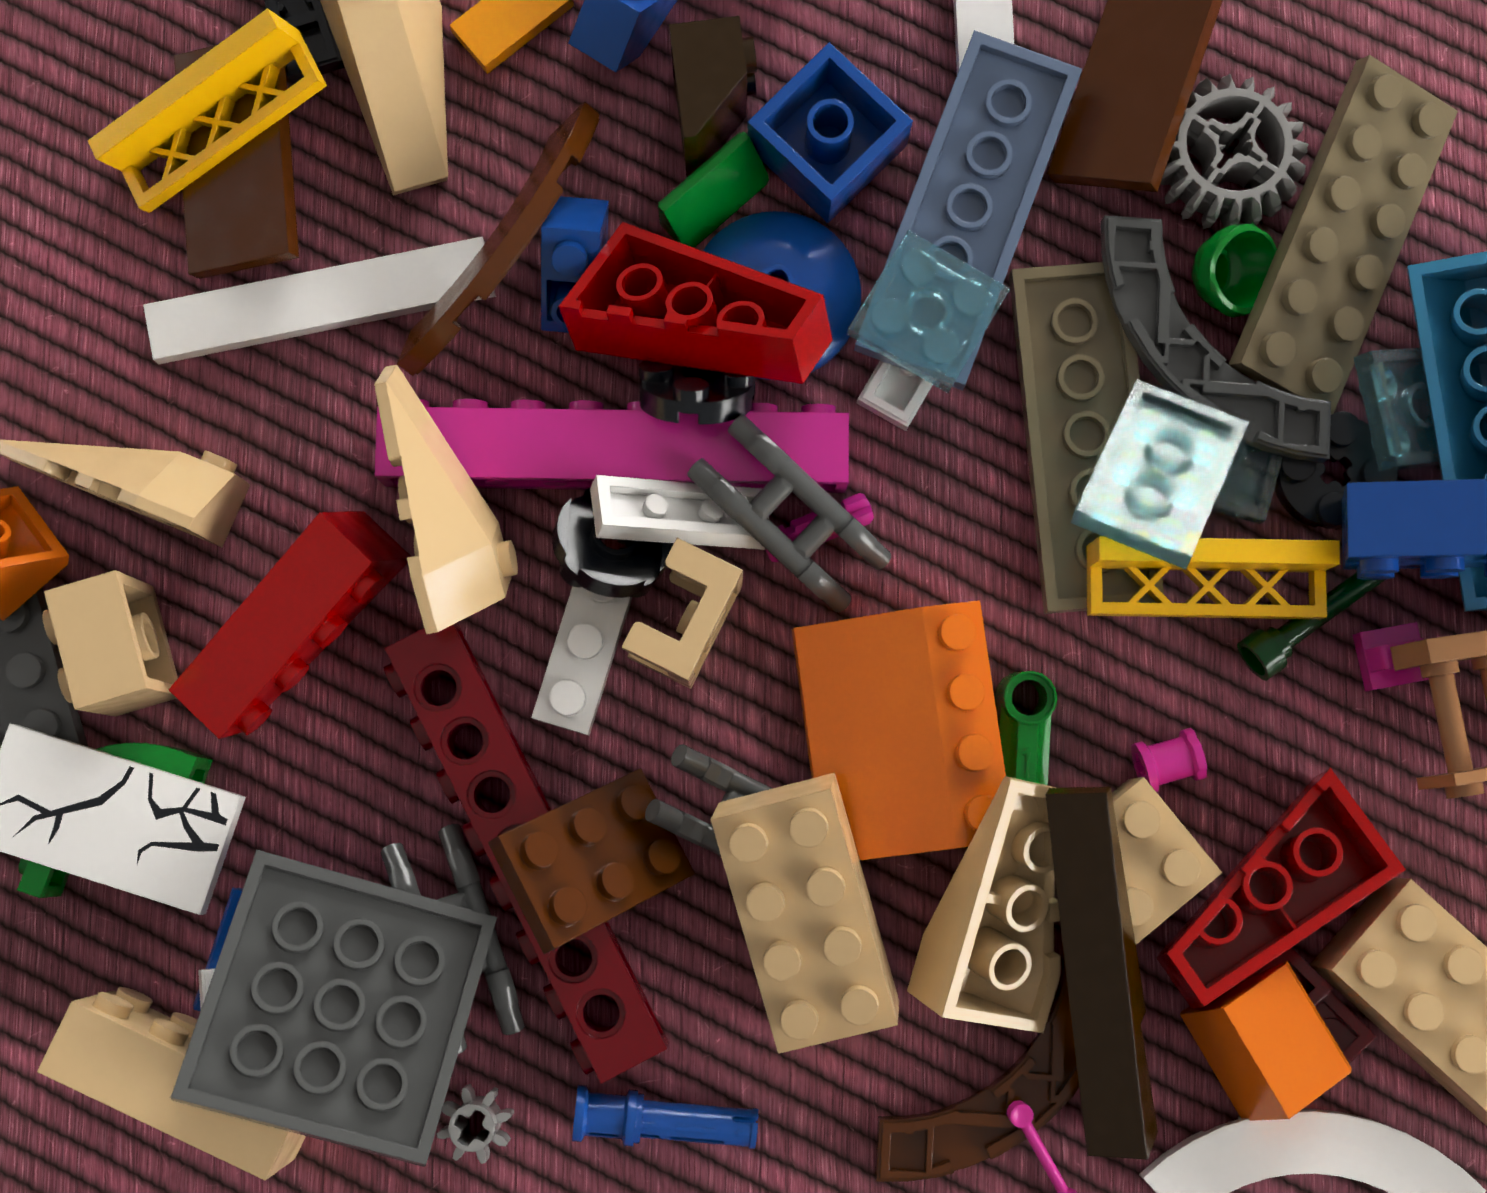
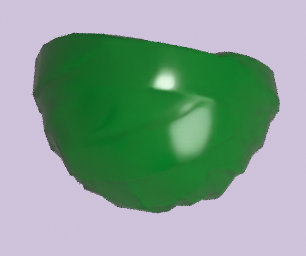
(1233, 268)

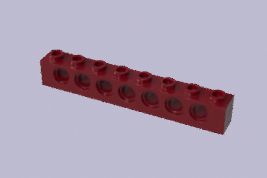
(412, 668)

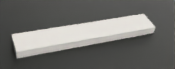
(306, 302)

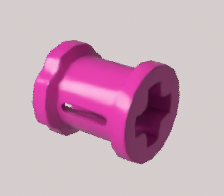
(1170, 759)

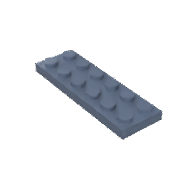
(988, 158)

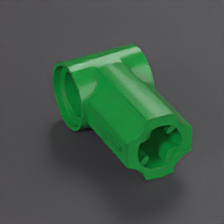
(1026, 737)

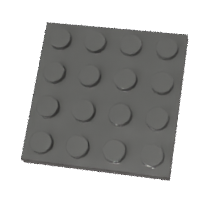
(336, 1009)

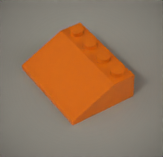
(904, 724)

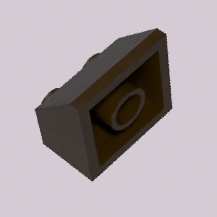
(712, 82)

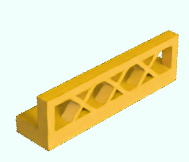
(207, 91)
(1220, 556)

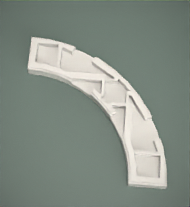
(1306, 1144)

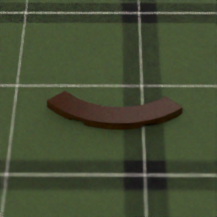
(505, 244)
(978, 1126)

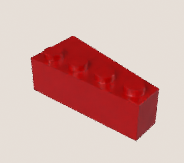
(694, 310)
(289, 621)
(1289, 885)

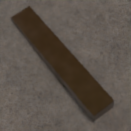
(1101, 974)

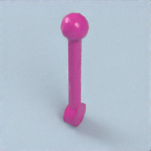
(1021, 1116)

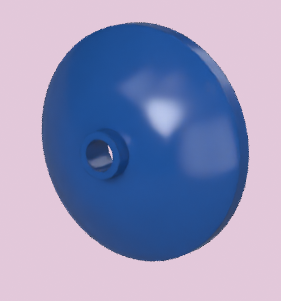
(801, 254)

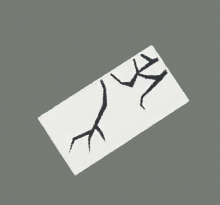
(113, 819)

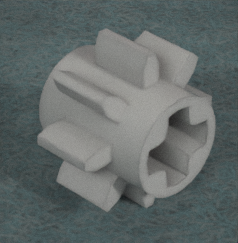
(459, 1124)

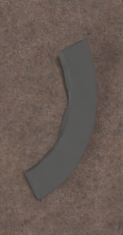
(1186, 360)

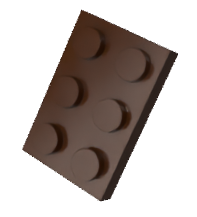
(589, 860)

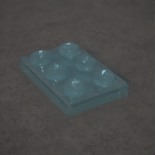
(1160, 473)

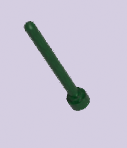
(1268, 650)

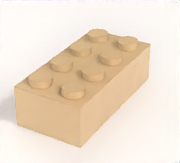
(806, 913)
(1418, 983)
(130, 1061)

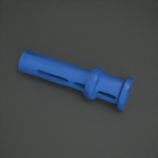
(633, 1118)

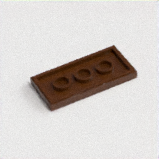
(1133, 93)
(245, 205)

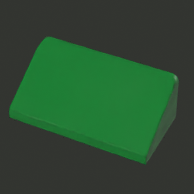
(713, 192)

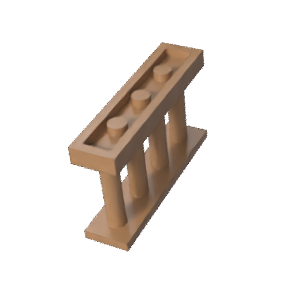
(1439, 662)

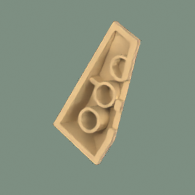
(399, 82)
(160, 484)
(457, 539)
(993, 932)

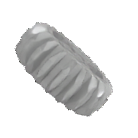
(1270, 180)

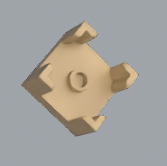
(718, 587)

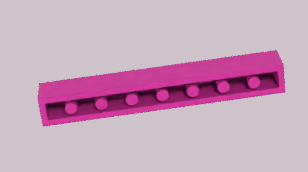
(571, 446)

